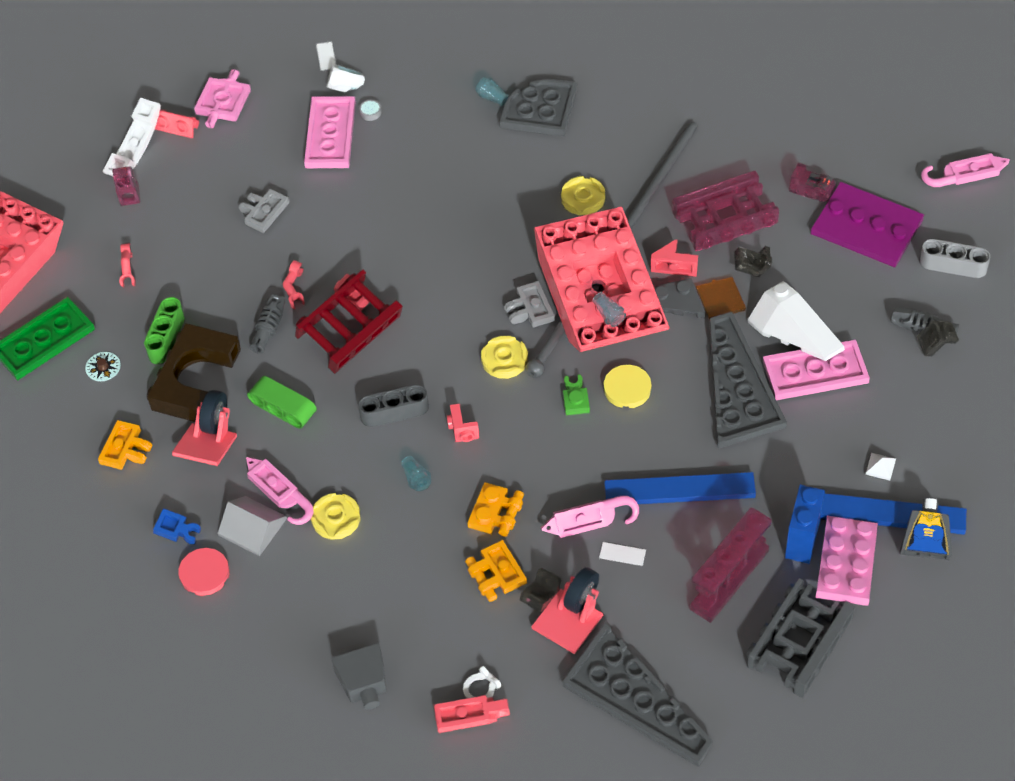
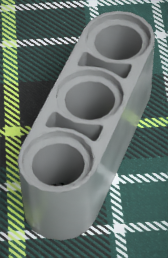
(954, 258)

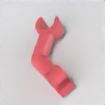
(126, 254)
(294, 272)

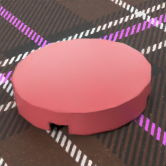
(204, 571)

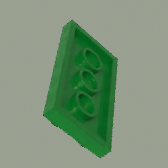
(43, 338)

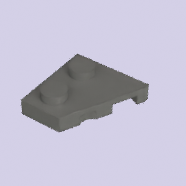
(680, 298)

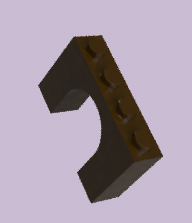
(192, 346)

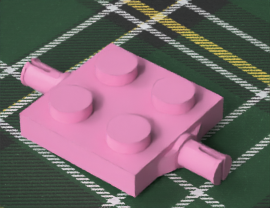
(222, 99)

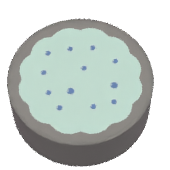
(370, 110)

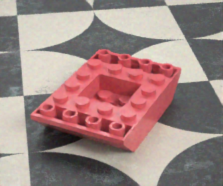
(26, 244)
(602, 252)

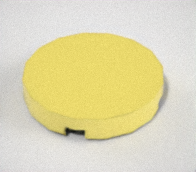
(583, 195)
(504, 357)
(627, 386)
(335, 516)

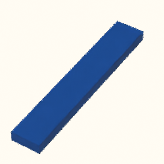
(684, 488)
(885, 511)

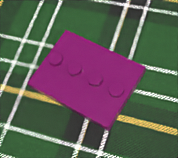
(867, 224)

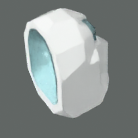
(344, 78)

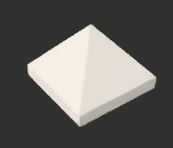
(880, 466)

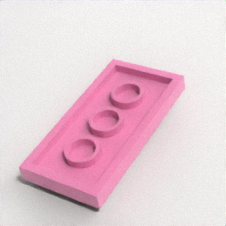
(330, 132)
(802, 374)
(847, 560)

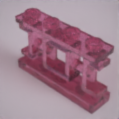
(719, 197)
(730, 565)

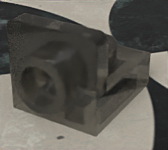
(936, 335)

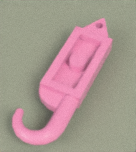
(967, 170)
(278, 488)
(589, 516)

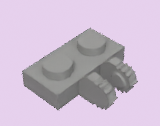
(265, 209)
(534, 304)

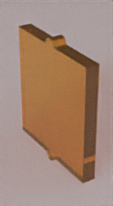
(720, 297)

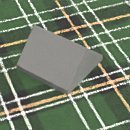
(250, 524)

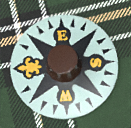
(102, 366)

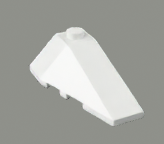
(789, 318)

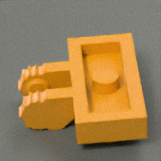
(120, 445)

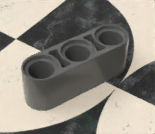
(382, 405)

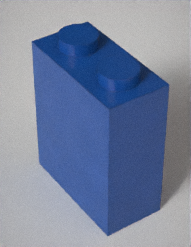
(804, 524)

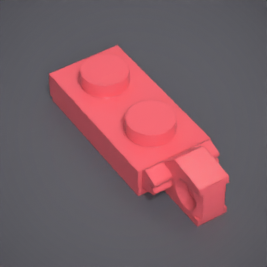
(469, 713)

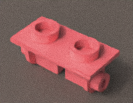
(176, 123)

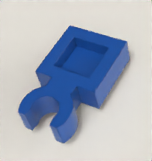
(172, 525)

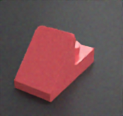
(670, 262)

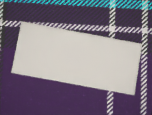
(326, 55)
(622, 553)

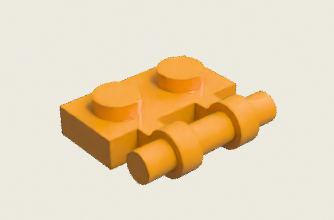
(489, 506)
(502, 566)

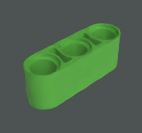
(164, 330)
(281, 402)

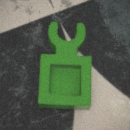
(575, 397)

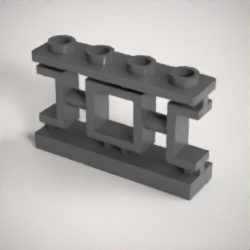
(819, 646)

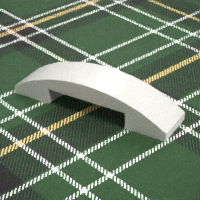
(137, 138)

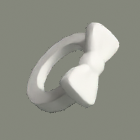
(484, 674)

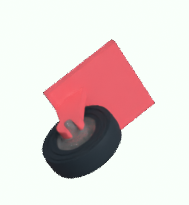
(209, 436)
(571, 612)

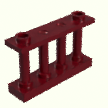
(354, 342)

